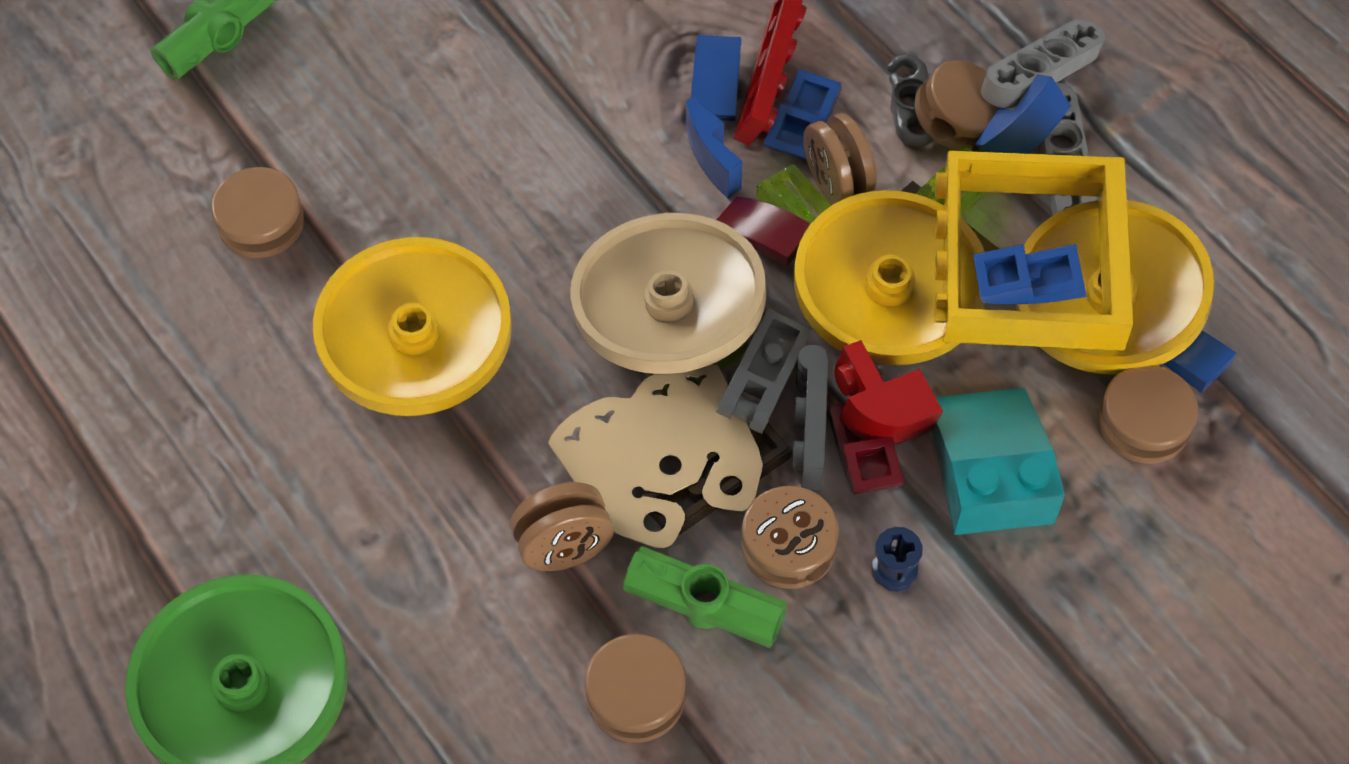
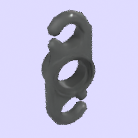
(904, 115)

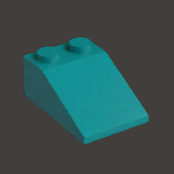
(996, 462)

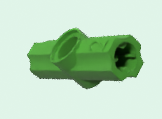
(206, 28)
(734, 610)

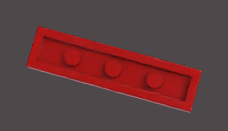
(768, 75)

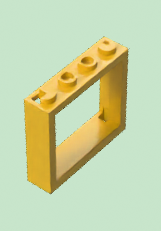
(1048, 176)

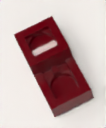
(766, 228)
(866, 463)

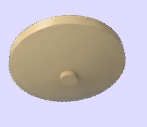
(668, 293)

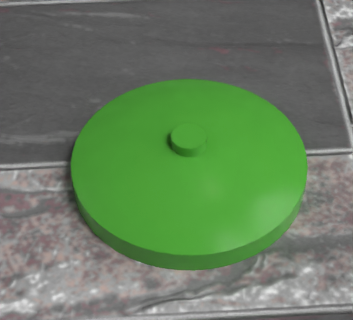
(237, 674)

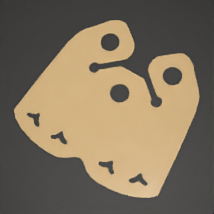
(644, 431)

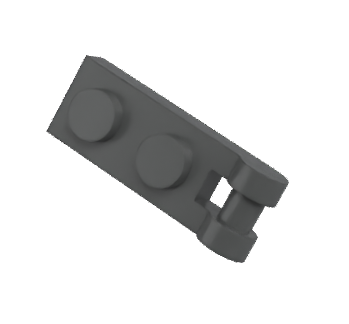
(764, 369)
(811, 415)

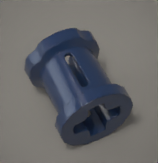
(908, 552)

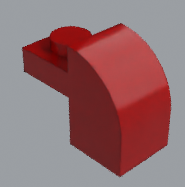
(879, 409)

